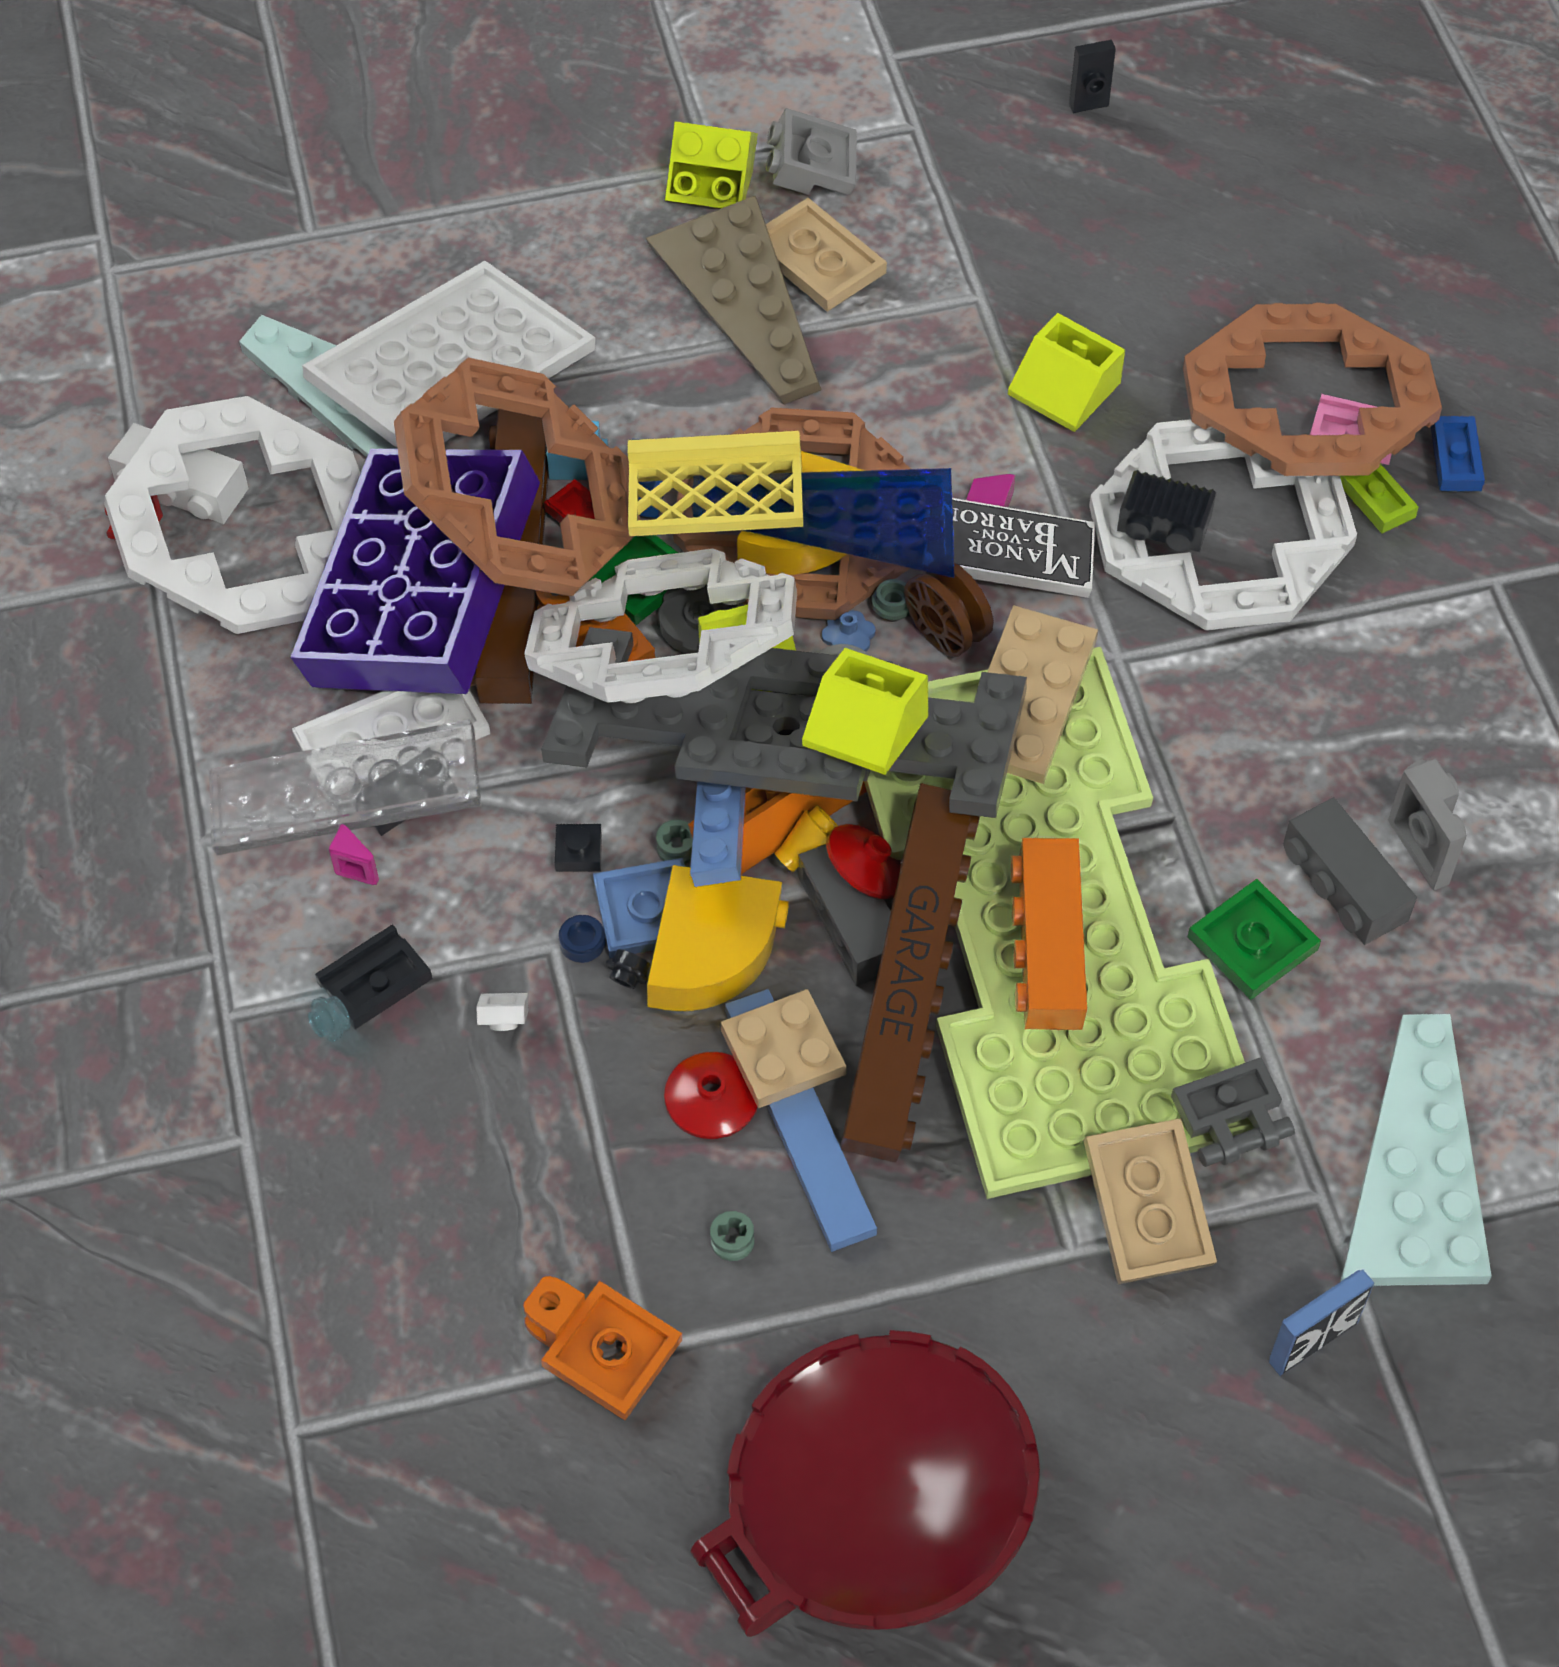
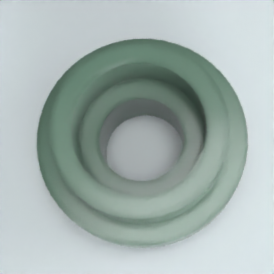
(887, 592)

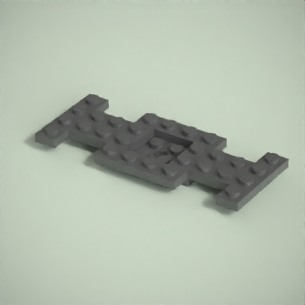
(733, 736)

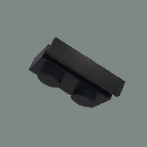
(374, 975)

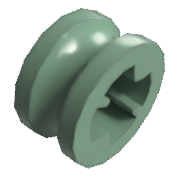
(673, 829)
(743, 1244)

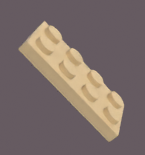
(1054, 660)

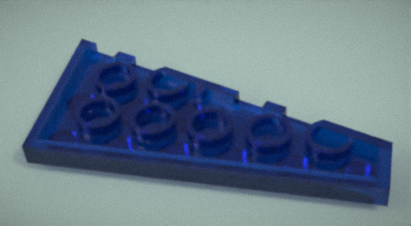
(866, 514)

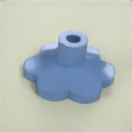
(850, 630)

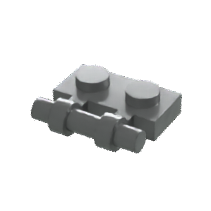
(1226, 1099)

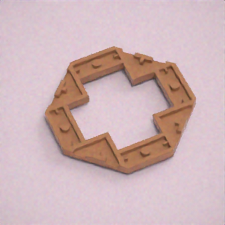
(1258, 429)
(831, 433)
(470, 519)

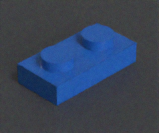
(1457, 454)

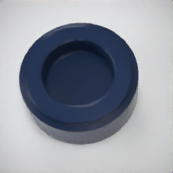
(582, 938)

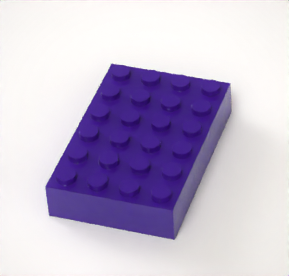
(397, 593)

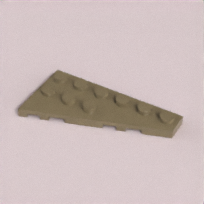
(739, 284)

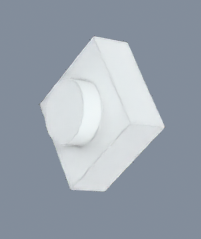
(502, 1010)

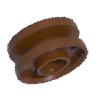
(949, 610)

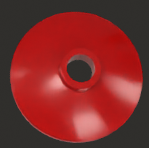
(864, 860)
(705, 1112)

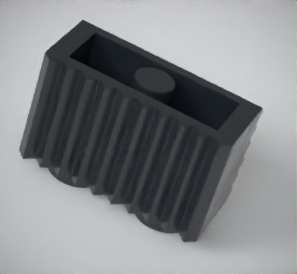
(1166, 511)

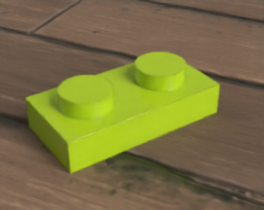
(1380, 499)

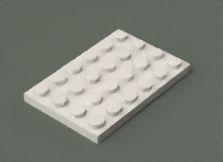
(412, 349)

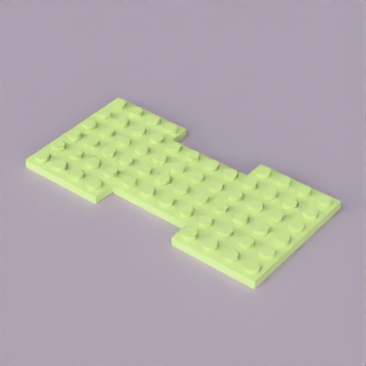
(1146, 1026)

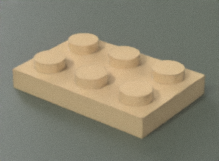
(822, 255)
(1149, 1201)

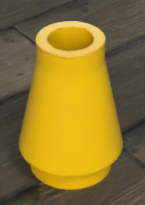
(808, 833)

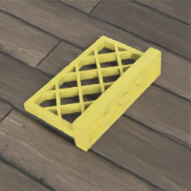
(714, 459)

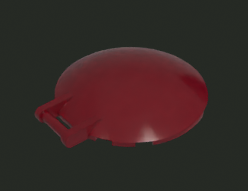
(876, 1485)

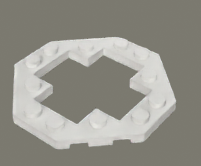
(1172, 577)
(197, 579)
(593, 669)

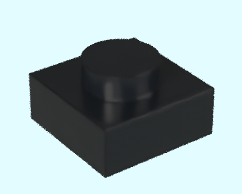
(578, 848)

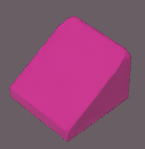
(993, 490)
(352, 858)

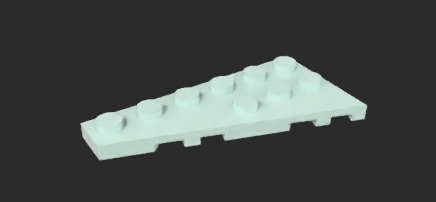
(280, 354)
(1420, 1189)

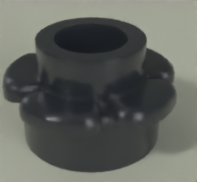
(628, 969)

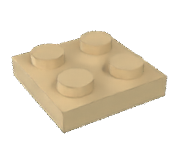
(783, 1048)

